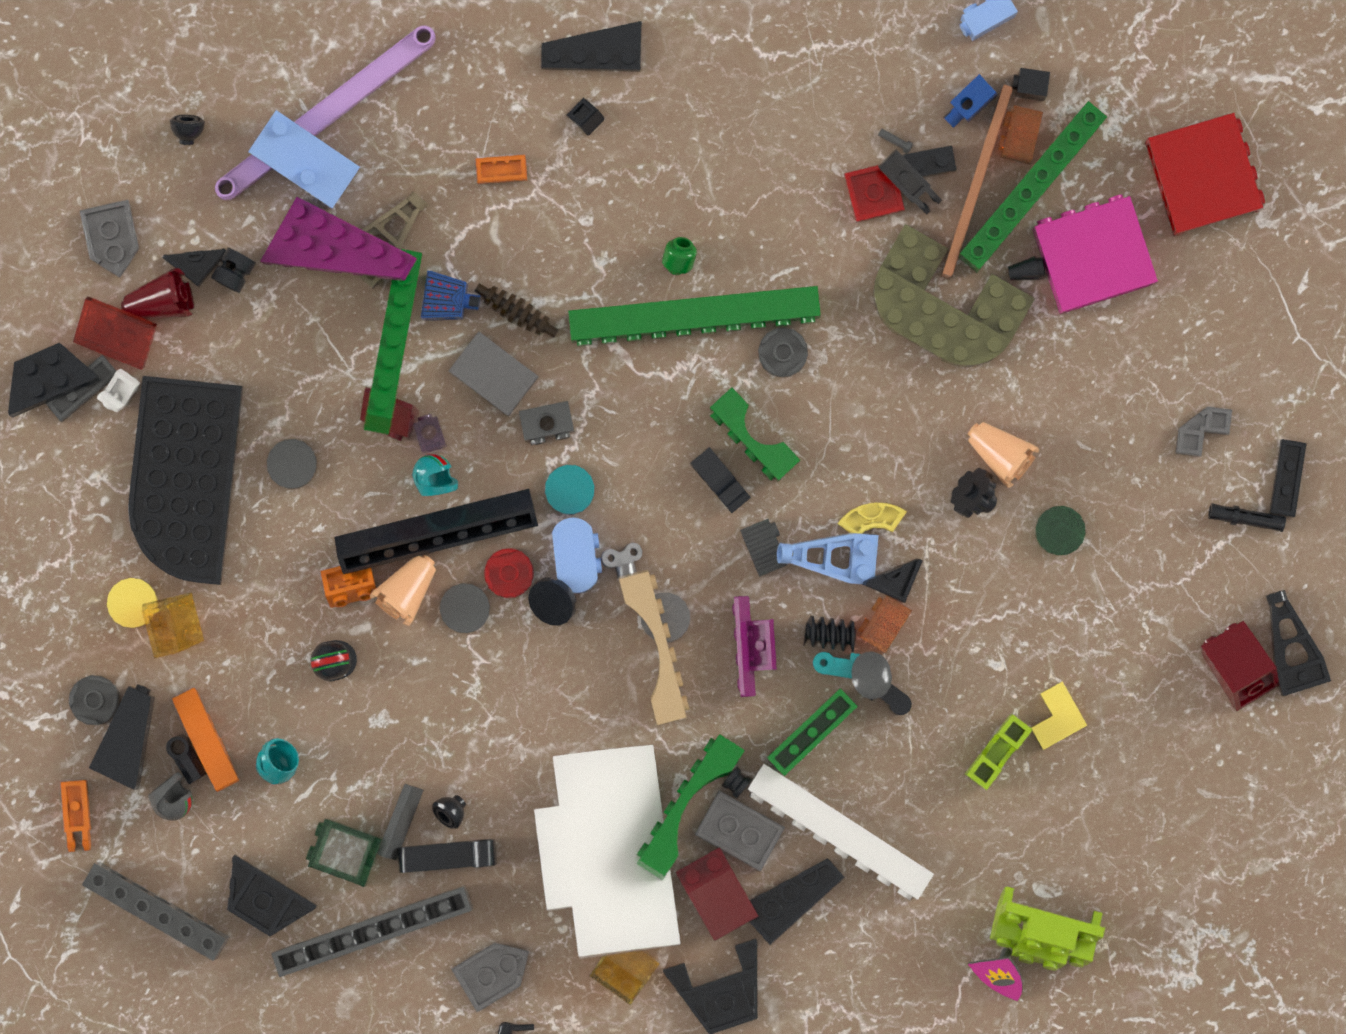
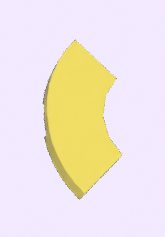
(872, 516)

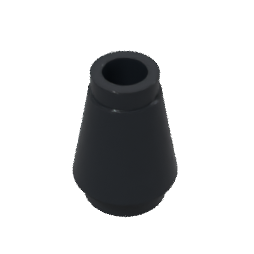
(1027, 269)

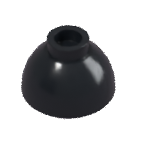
(187, 128)
(449, 811)

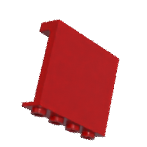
(1204, 173)

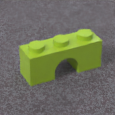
(998, 751)

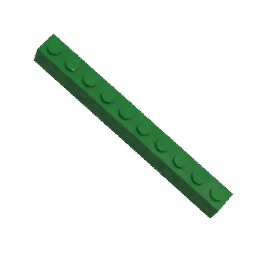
(694, 314)

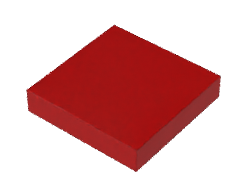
(872, 194)

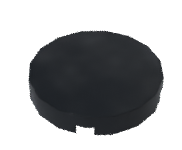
(552, 601)

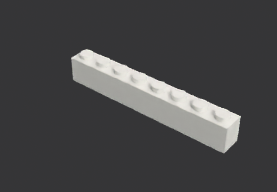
(840, 831)

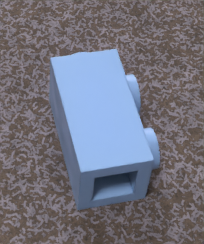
(986, 17)

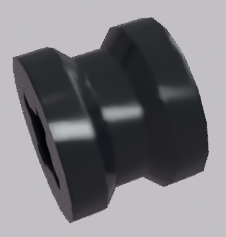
(736, 782)

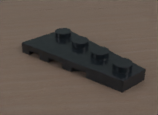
(599, 50)
(792, 899)

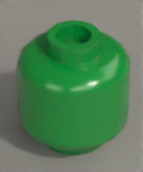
(679, 256)

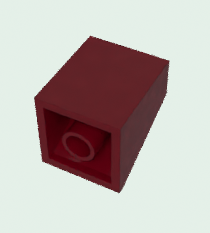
(1240, 665)

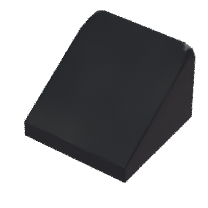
(586, 116)

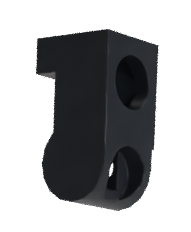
(897, 701)

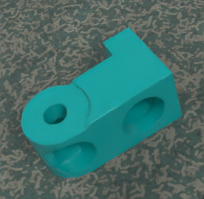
(827, 664)

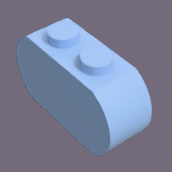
(575, 554)

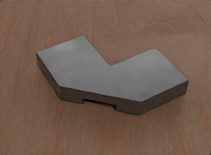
(1209, 420)

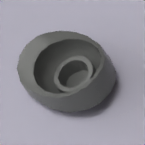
(871, 675)

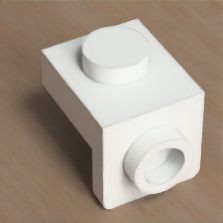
(119, 391)

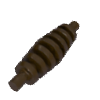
(516, 310)

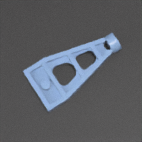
(861, 560)

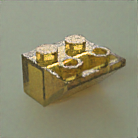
(172, 624)
(625, 973)

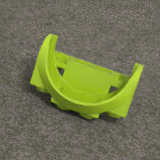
(1044, 935)

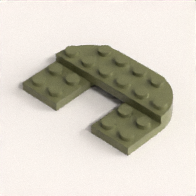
(933, 323)

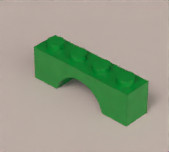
(775, 459)

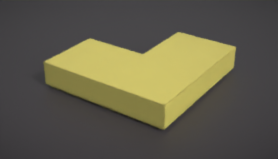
(1064, 720)

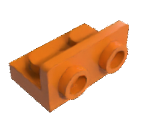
(347, 588)

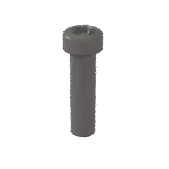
(906, 146)

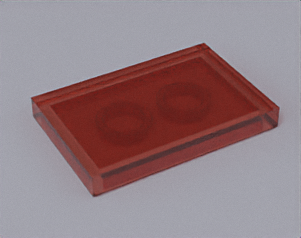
(115, 333)

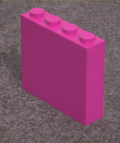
(1094, 254)

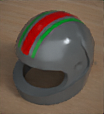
(171, 799)

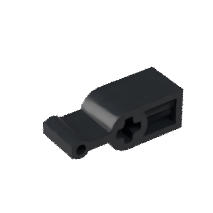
(720, 480)

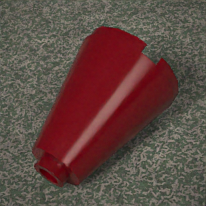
(161, 298)

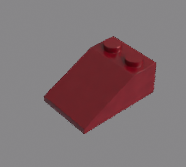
(402, 419)
(717, 894)

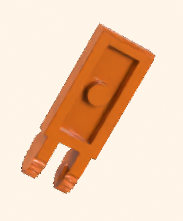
(76, 812)

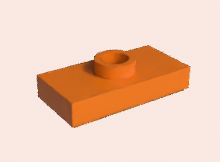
(501, 169)

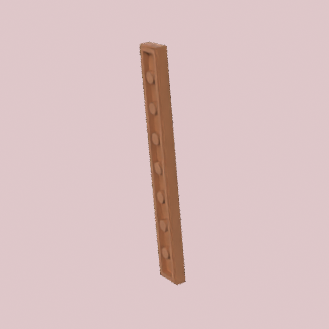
(977, 181)

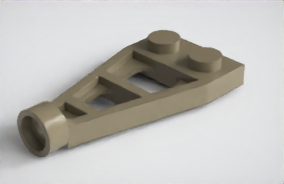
(407, 215)

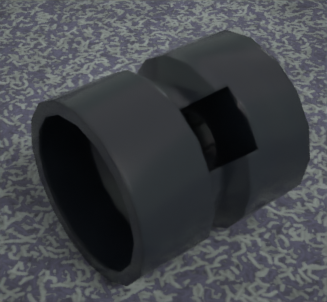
(233, 279)

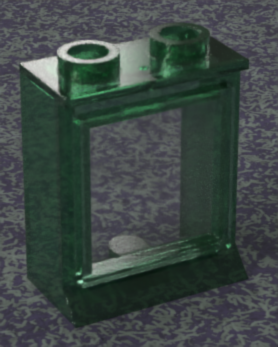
(344, 851)

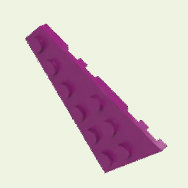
(329, 244)

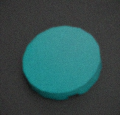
(569, 489)

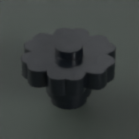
(974, 493)

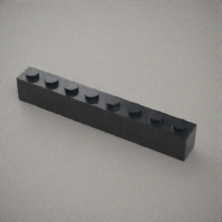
(435, 531)

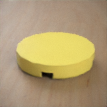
(126, 601)

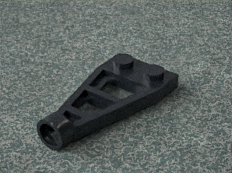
(1304, 675)

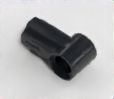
(188, 761)

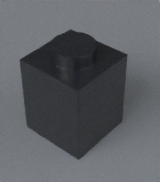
(1031, 84)

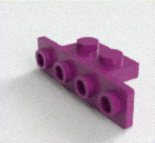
(754, 645)

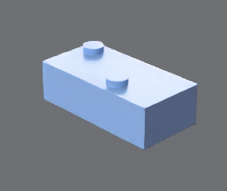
(304, 159)

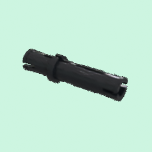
(1246, 517)

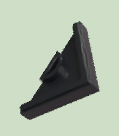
(196, 264)
(896, 581)

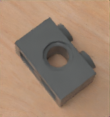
(532, 418)

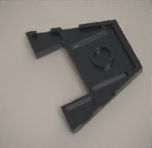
(724, 1000)

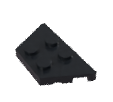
(46, 377)
(263, 899)

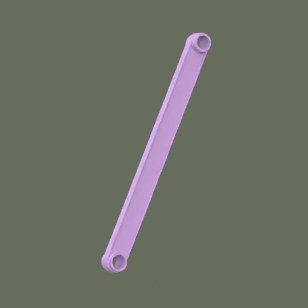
(336, 104)

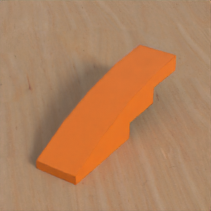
(205, 739)

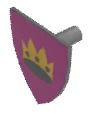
(1000, 974)

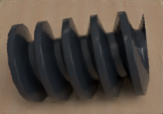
(830, 633)

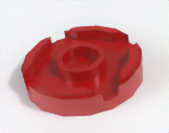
(509, 573)

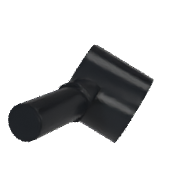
(507, 1028)

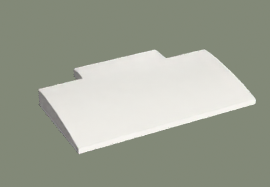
(592, 847)

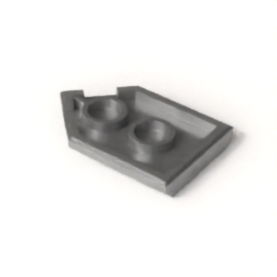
(110, 235)
(491, 974)

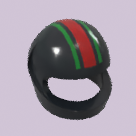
(333, 660)

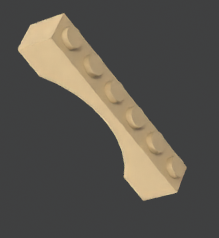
(666, 698)

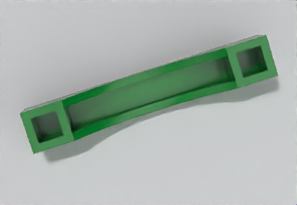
(663, 849)

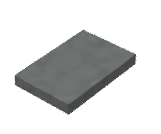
(493, 373)
(739, 830)

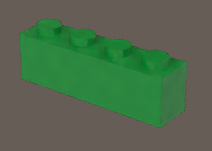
(812, 732)

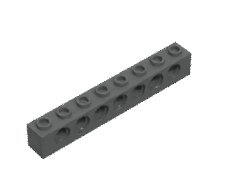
(372, 931)

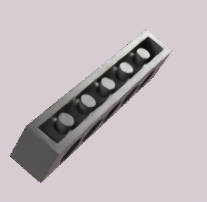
(155, 911)

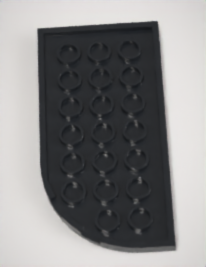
(184, 475)

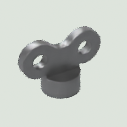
(623, 560)

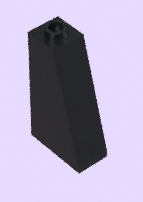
(126, 739)

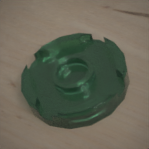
(1060, 530)

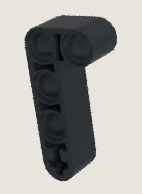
(447, 856)

